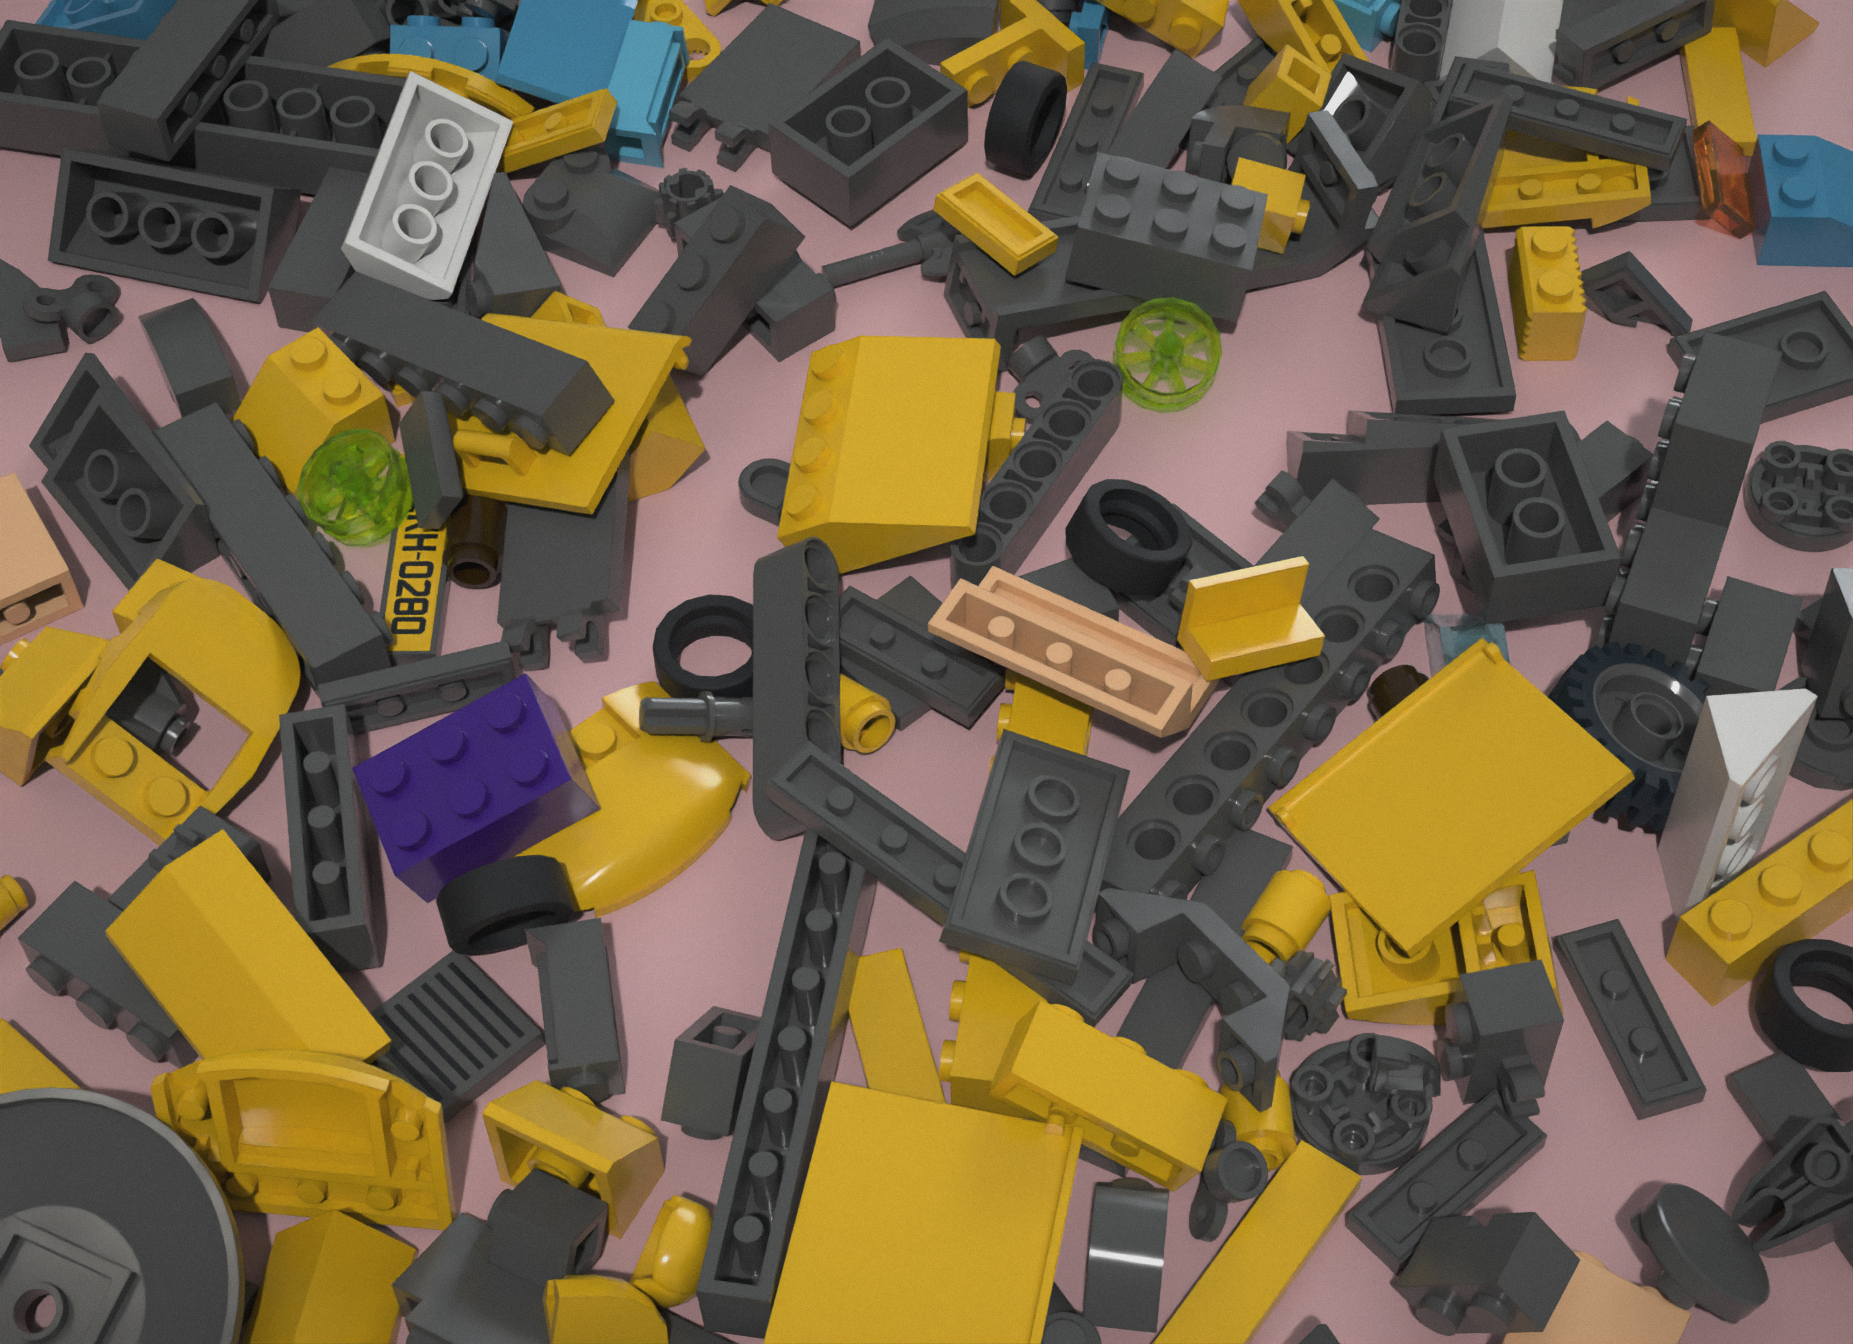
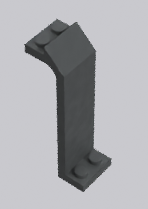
(1340, 218)

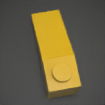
(1308, 26)

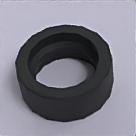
(1025, 117)
(1113, 559)
(697, 620)
(496, 902)
(1790, 1022)

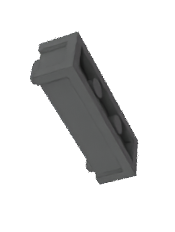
(1627, 38)

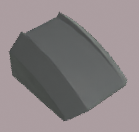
(934, 27)

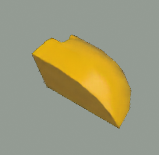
(600, 1312)

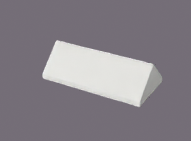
(1506, 33)
(426, 190)
(1729, 789)

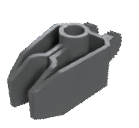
(1812, 1184)

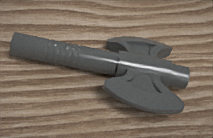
(927, 240)

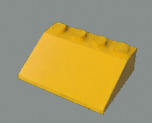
(890, 446)

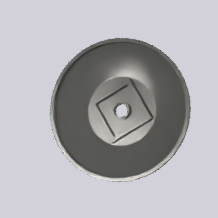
(112, 1225)

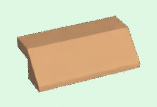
(1075, 651)

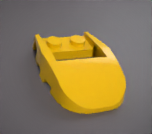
(219, 651)

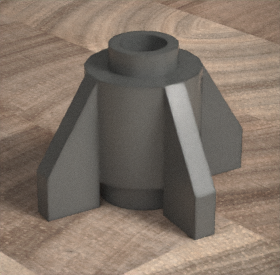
(152, 709)

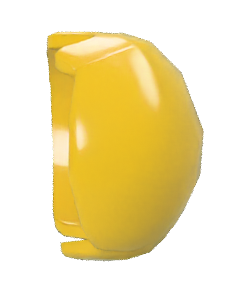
(674, 1253)

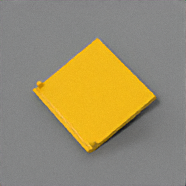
(632, 370)
(1449, 796)
(925, 1225)

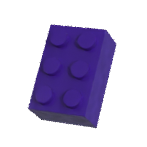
(475, 787)

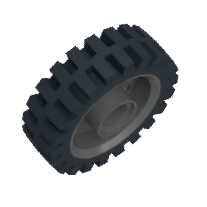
(1641, 716)

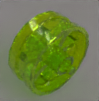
(1167, 354)
(340, 465)

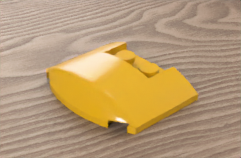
(1562, 183)
(658, 801)
(313, 1136)

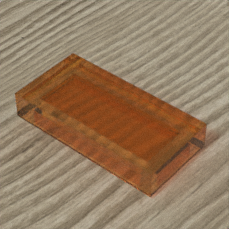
(1723, 180)

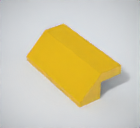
(237, 962)

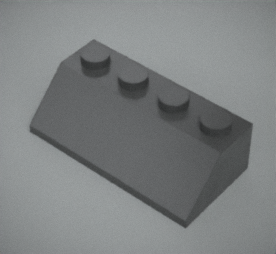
(171, 223)

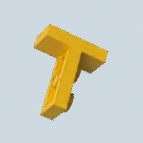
(1025, 34)

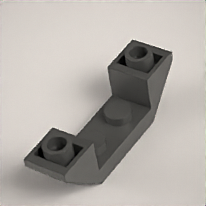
(1159, 931)

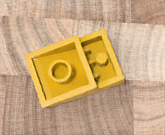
(1398, 989)

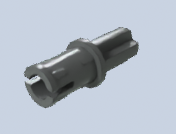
(701, 715)

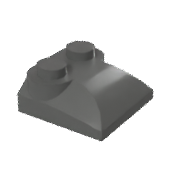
(1377, 112)
(590, 210)

